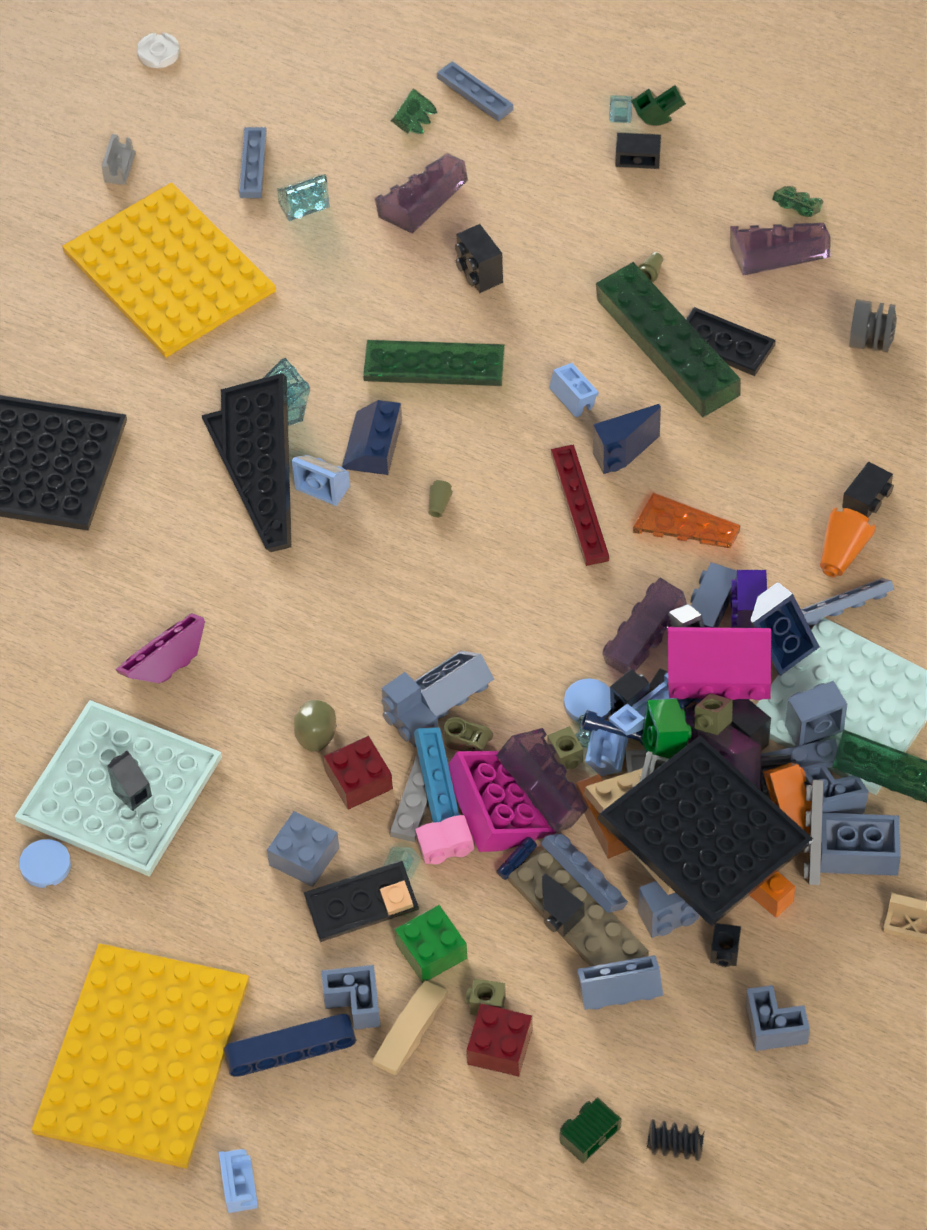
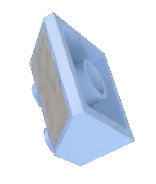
(320, 479)

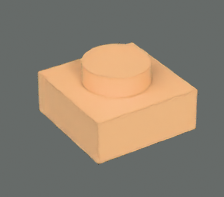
(396, 898)

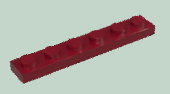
(580, 505)

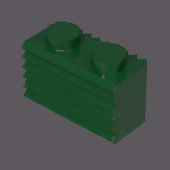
(589, 1129)

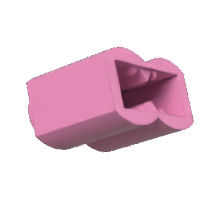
(444, 839)

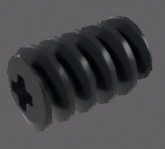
(675, 1140)

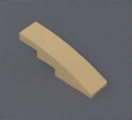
(409, 1028)

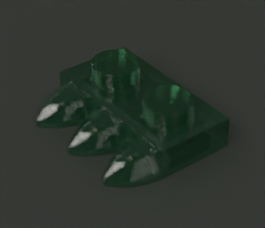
(413, 112)
(798, 201)

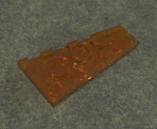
(672, 518)

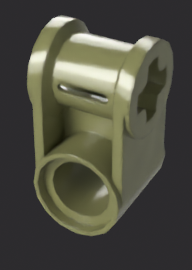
(468, 737)

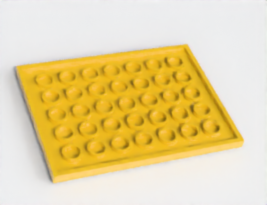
(169, 269)
(141, 1056)

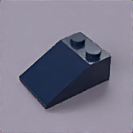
(625, 437)

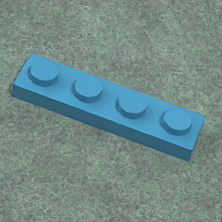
(436, 773)

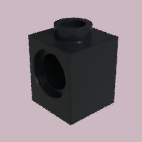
(725, 935)

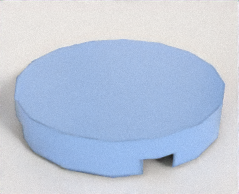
(587, 695)
(45, 863)

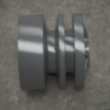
(872, 325)

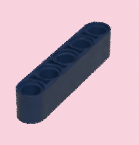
(289, 1045)

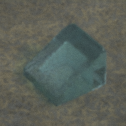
(620, 109)
(407, 855)

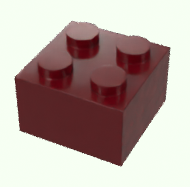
(358, 772)
(499, 1040)

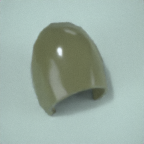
(315, 725)

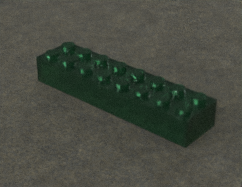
(668, 339)

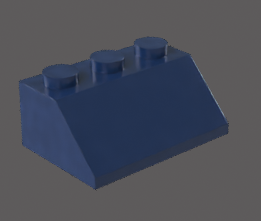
(373, 438)
(790, 632)

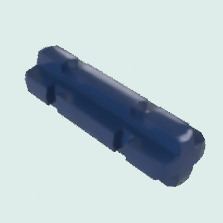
(516, 858)

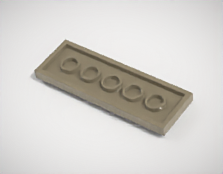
(599, 934)

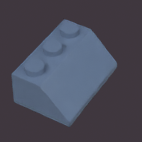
(454, 681)
(860, 844)

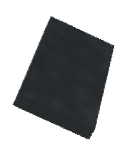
(733, 343)
(355, 901)

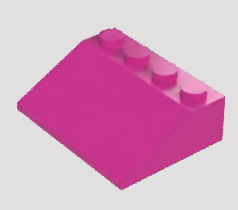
(719, 662)
(493, 803)

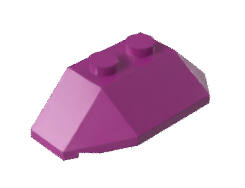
(166, 652)

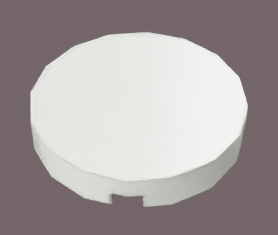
(158, 50)

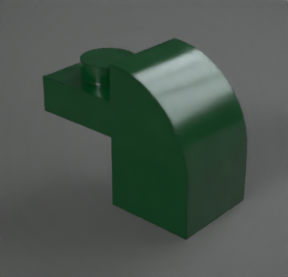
(657, 109)

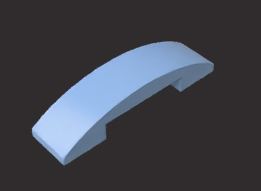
(630, 718)

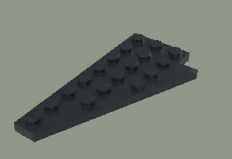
(255, 450)

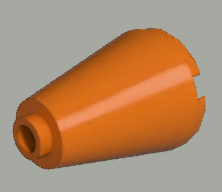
(844, 540)

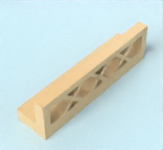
(911, 910)

